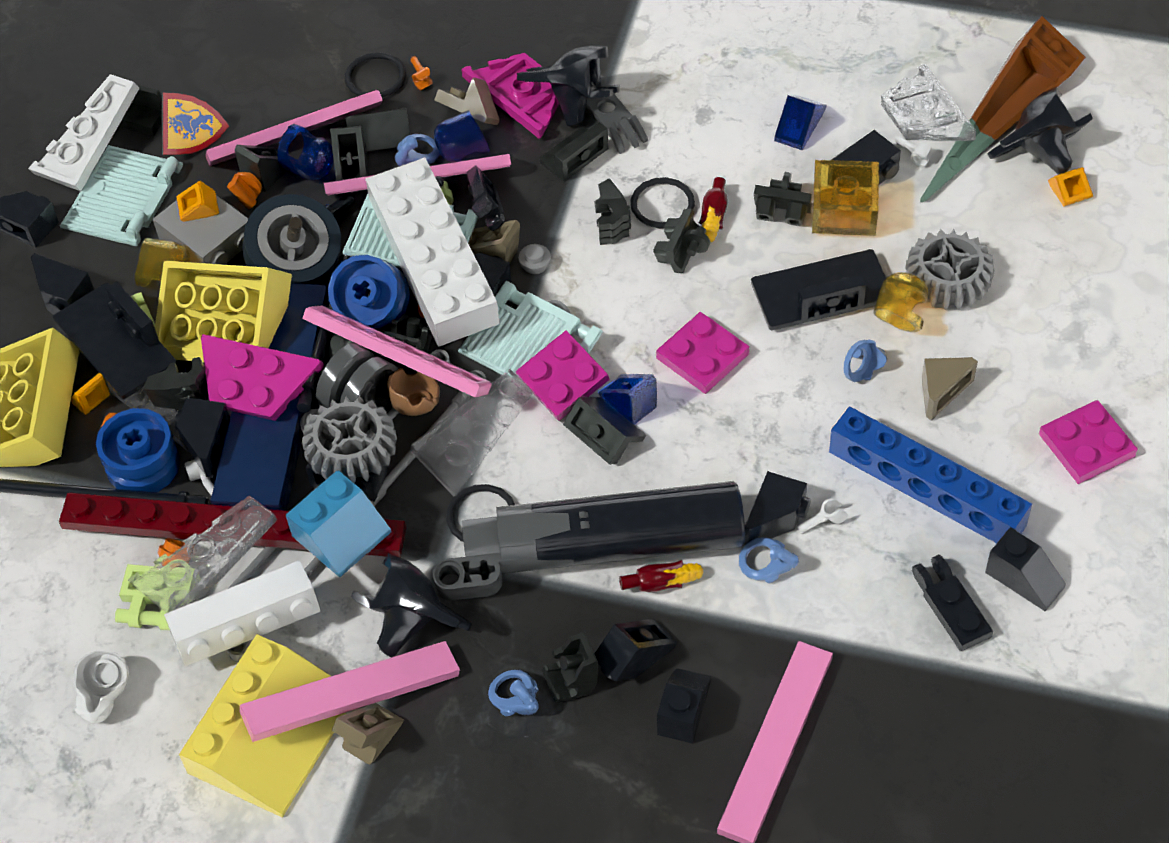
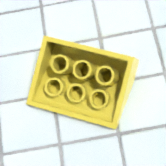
(218, 302)
(35, 397)
(263, 770)

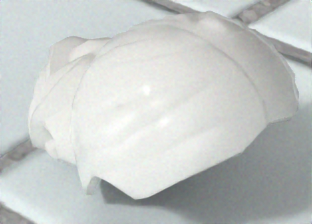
(98, 681)

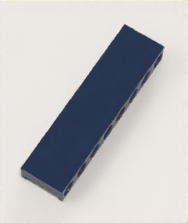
(261, 452)

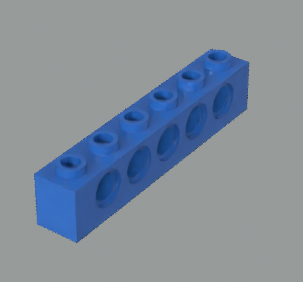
(927, 476)

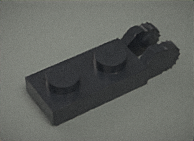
(485, 198)
(952, 605)

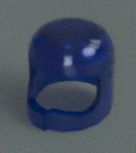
(459, 137)
(315, 158)

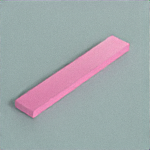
(309, 121)
(441, 170)
(397, 351)
(348, 691)
(774, 744)

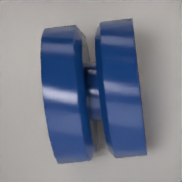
(350, 289)
(138, 450)

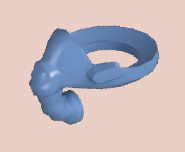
(407, 154)
(873, 359)
(781, 560)
(525, 694)

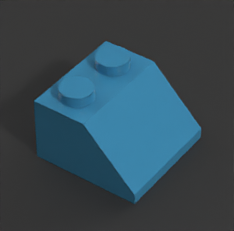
(337, 523)

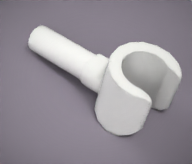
(919, 152)
(195, 473)
(826, 513)

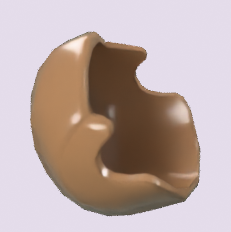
(412, 393)

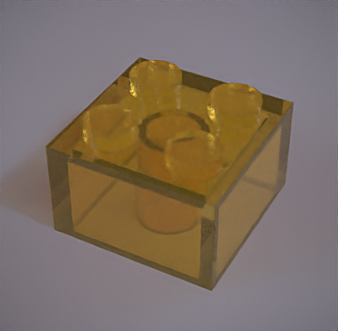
(845, 197)

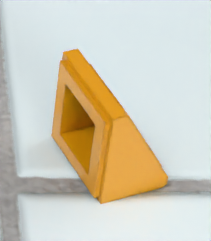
(1071, 186)
(197, 202)
(90, 394)

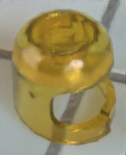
(152, 257)
(898, 298)

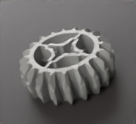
(952, 268)
(346, 429)

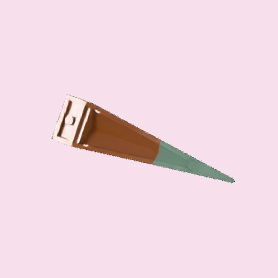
(1035, 65)

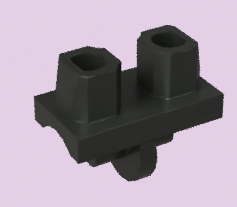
(782, 195)
(685, 241)

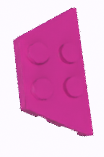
(526, 102)
(254, 377)

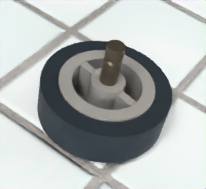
(293, 237)

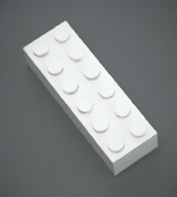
(432, 252)

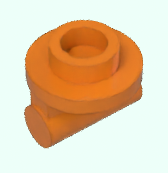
(245, 188)

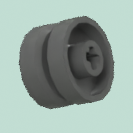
(353, 374)

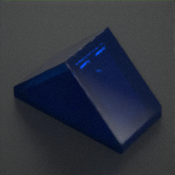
(798, 121)
(632, 395)

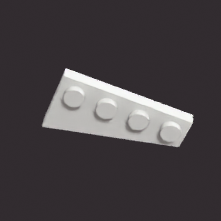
(81, 146)

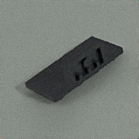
(819, 289)
(115, 338)

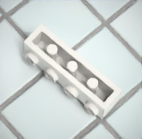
(242, 612)

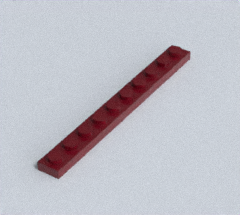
(182, 520)

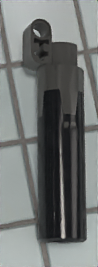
(592, 533)

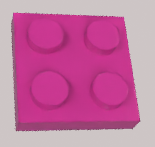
(702, 352)
(562, 375)
(1087, 441)

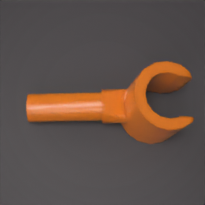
(421, 77)

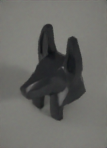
(574, 80)
(1043, 131)
(407, 605)

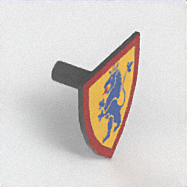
(188, 124)

